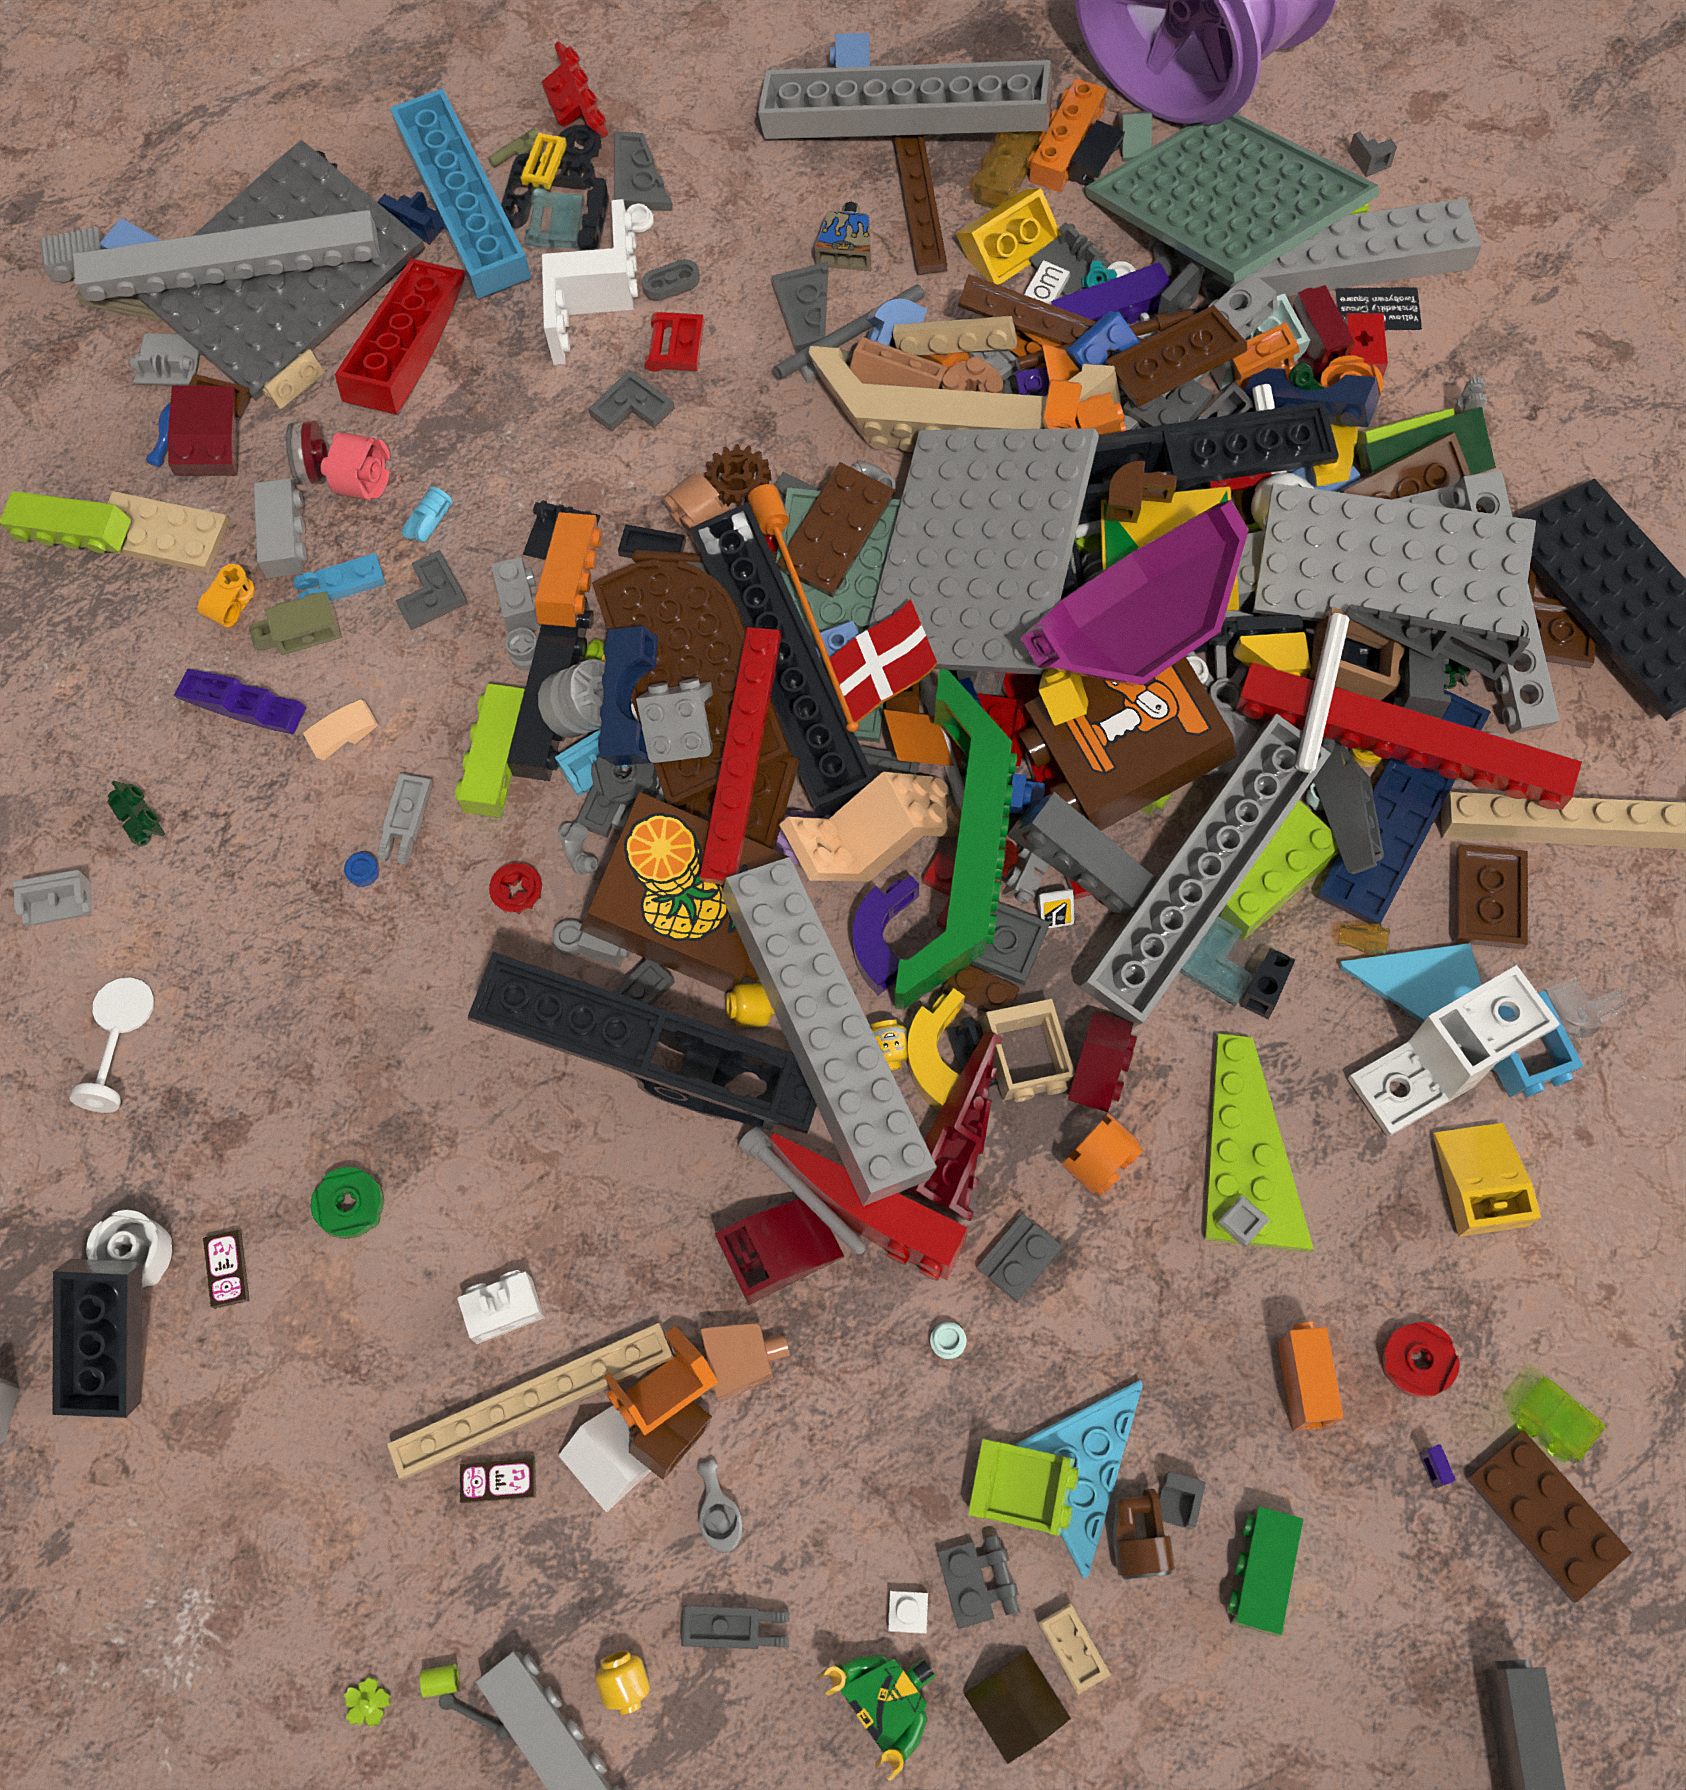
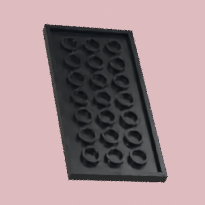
(1616, 589)

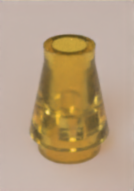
(1365, 938)

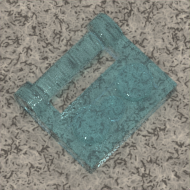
(564, 219)

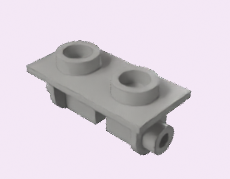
(1021, 878)

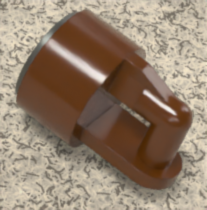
(1146, 1555)

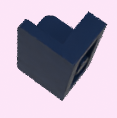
(414, 215)

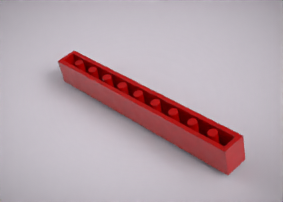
(1416, 738)

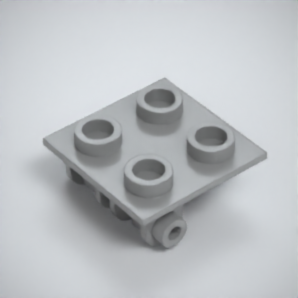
(165, 360)

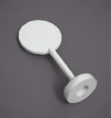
(117, 1009)

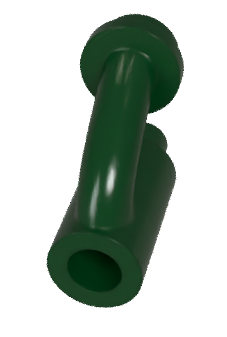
(1302, 377)

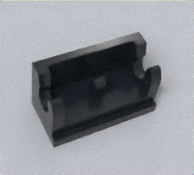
(1094, 152)

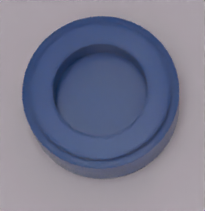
(361, 869)

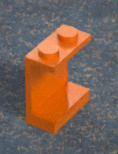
(666, 1388)

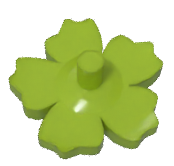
(366, 1703)

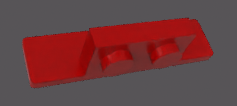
(570, 93)

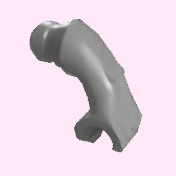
(874, 472)
(572, 841)

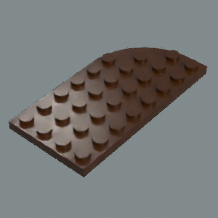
(698, 639)

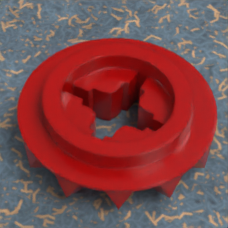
(510, 876)

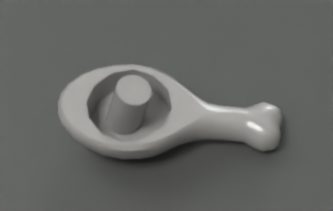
(719, 1516)

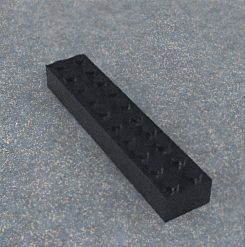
(801, 691)

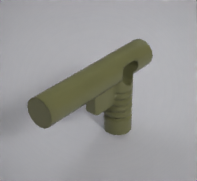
(519, 146)

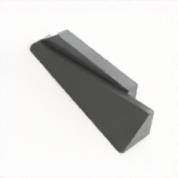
(1350, 810)

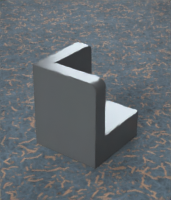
(1370, 155)
(1181, 1500)

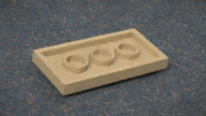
(170, 532)

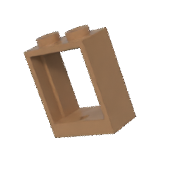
(1357, 678)

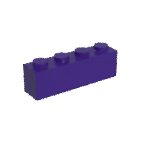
(1127, 294)

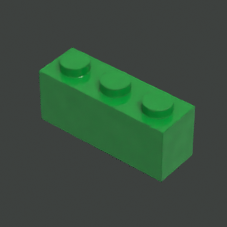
(1265, 1570)

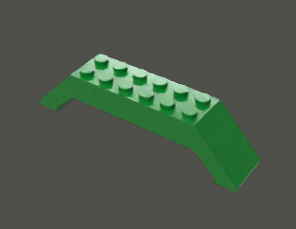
(977, 853)

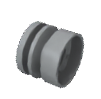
(573, 699)

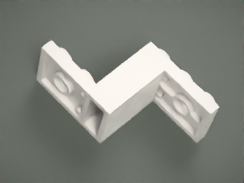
(589, 282)
(1453, 1050)

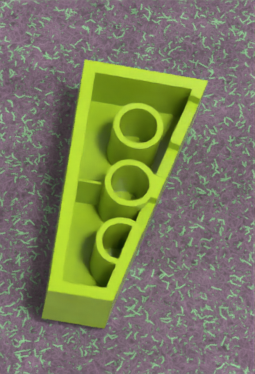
(1287, 864)

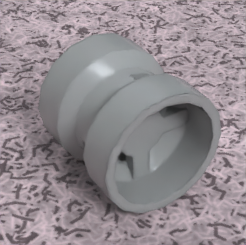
(521, 647)

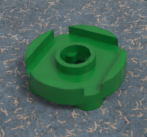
(331, 1192)

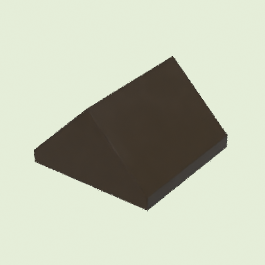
(1017, 1707)

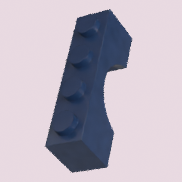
(1347, 401)
(628, 656)

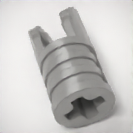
(1473, 390)

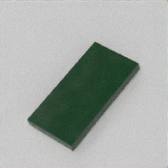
(1469, 430)

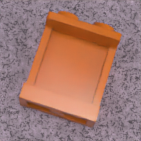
(1267, 350)

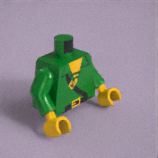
(885, 1702)

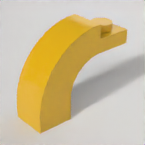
(928, 1071)

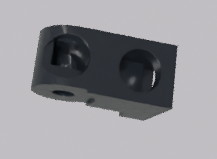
(1268, 983)

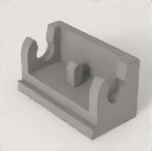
(52, 898)

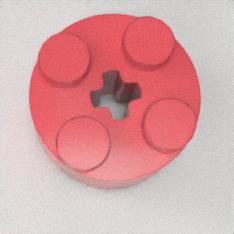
(356, 466)

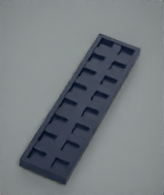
(1405, 809)

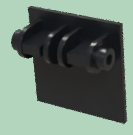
(544, 525)

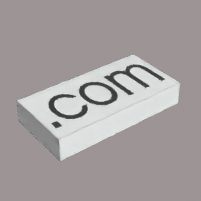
(1048, 282)

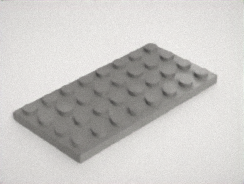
(1392, 558)

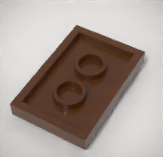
(1491, 896)

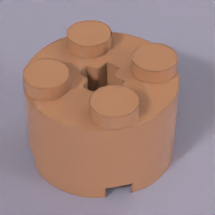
(973, 376)
(693, 502)

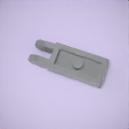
(404, 816)

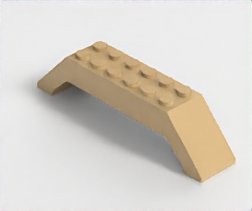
(896, 414)

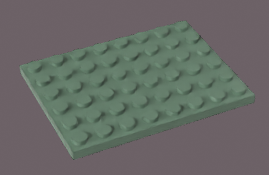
(1231, 194)

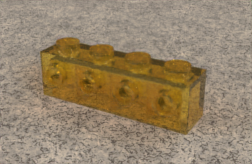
(1004, 167)

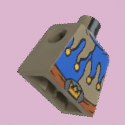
(845, 239)

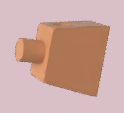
(741, 1357)

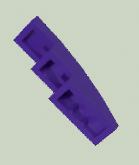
(240, 702)

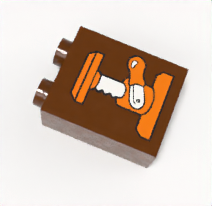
(1131, 743)

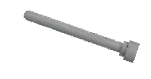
(756, 1145)

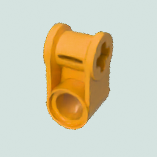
(226, 599)

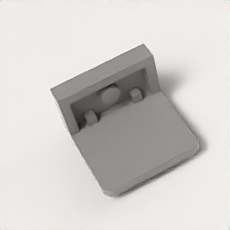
(675, 721)

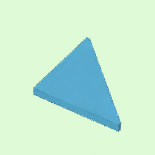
(1419, 979)
(1097, 1444)

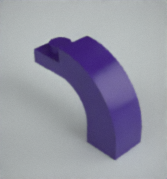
(872, 955)

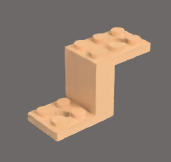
(873, 827)

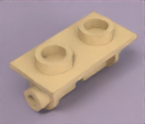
(293, 379)

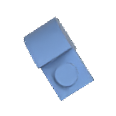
(891, 313)

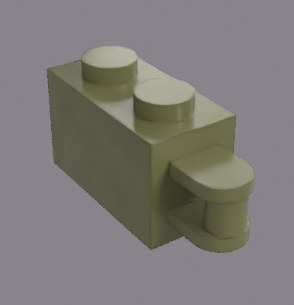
(297, 625)

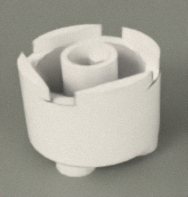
(136, 1232)

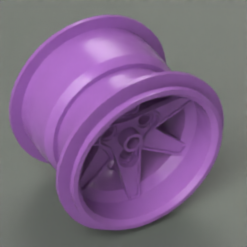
(1193, 55)

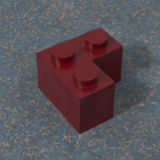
(1103, 1056)

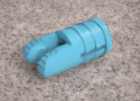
(427, 515)

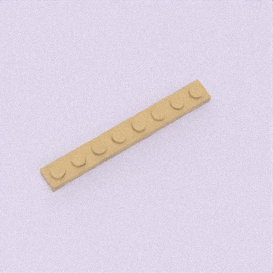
(529, 1401)

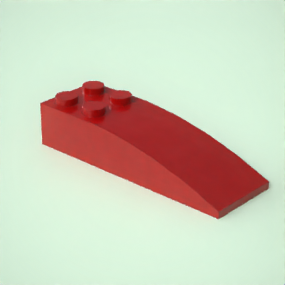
(400, 337)
(893, 1223)

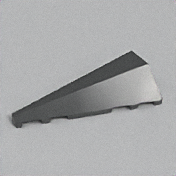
(1473, 647)

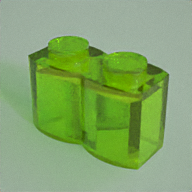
(1558, 1421)

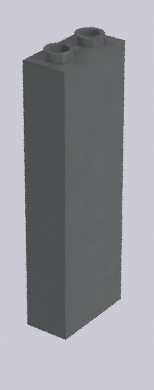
(1524, 1726)

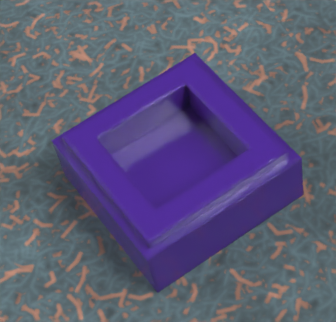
(1437, 1466)

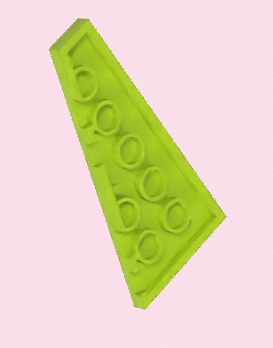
(1249, 1152)

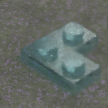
(1210, 965)

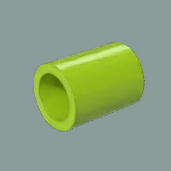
(439, 1681)

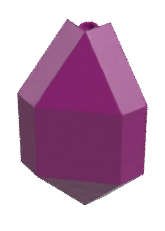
(1146, 605)

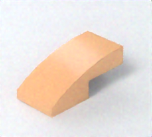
(342, 726)

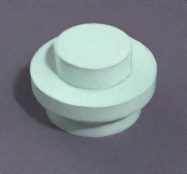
(948, 1340)

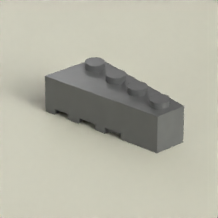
(1082, 853)

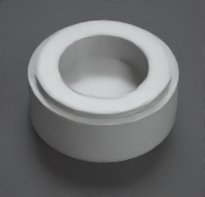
(567, 936)

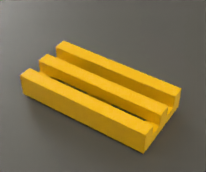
(539, 178)

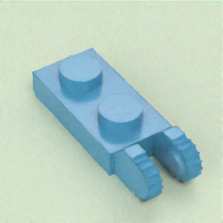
(343, 578)

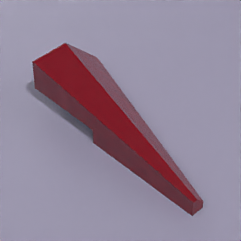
(960, 1135)

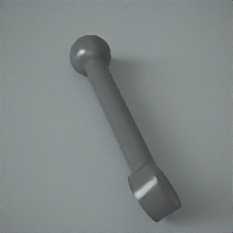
(448, 1702)

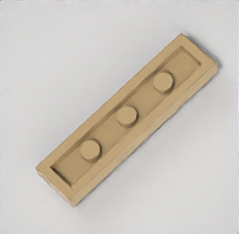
(956, 336)

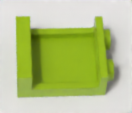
(1023, 1487)

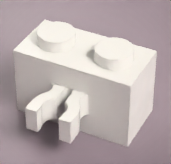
(500, 1306)

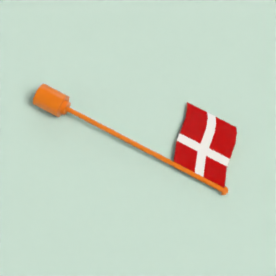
(874, 662)

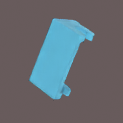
(577, 763)

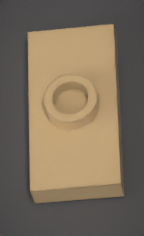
(1074, 1649)

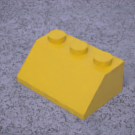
(1009, 235)

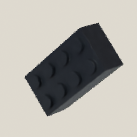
(97, 1338)

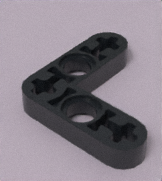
(562, 180)

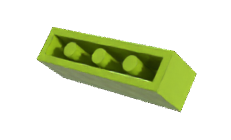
(65, 522)
(485, 766)

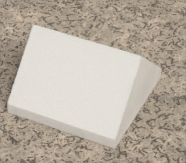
(602, 1459)

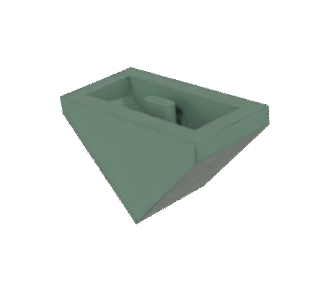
(1137, 133)

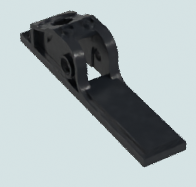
(1215, 449)
(625, 1035)

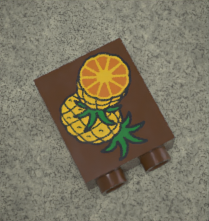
(660, 906)

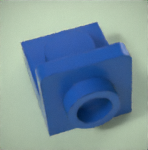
(1024, 793)

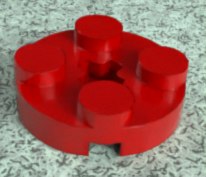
(1439, 1351)

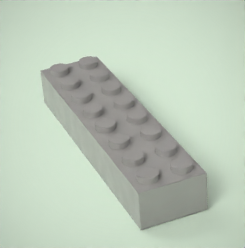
(1379, 249)

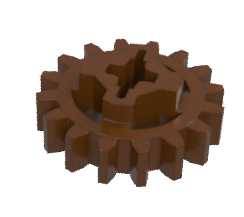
(737, 473)

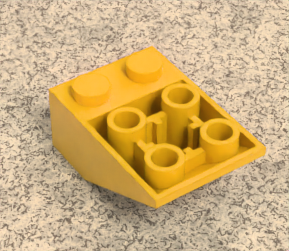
(1485, 1180)

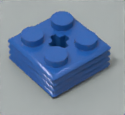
(1107, 334)

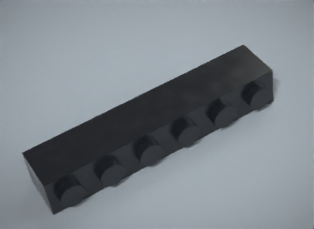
(533, 742)

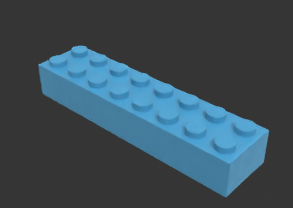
(460, 193)

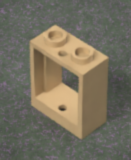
(1022, 1017)

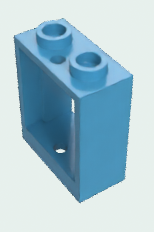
(1513, 1073)

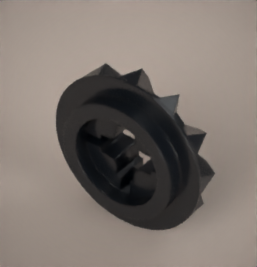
(585, 137)

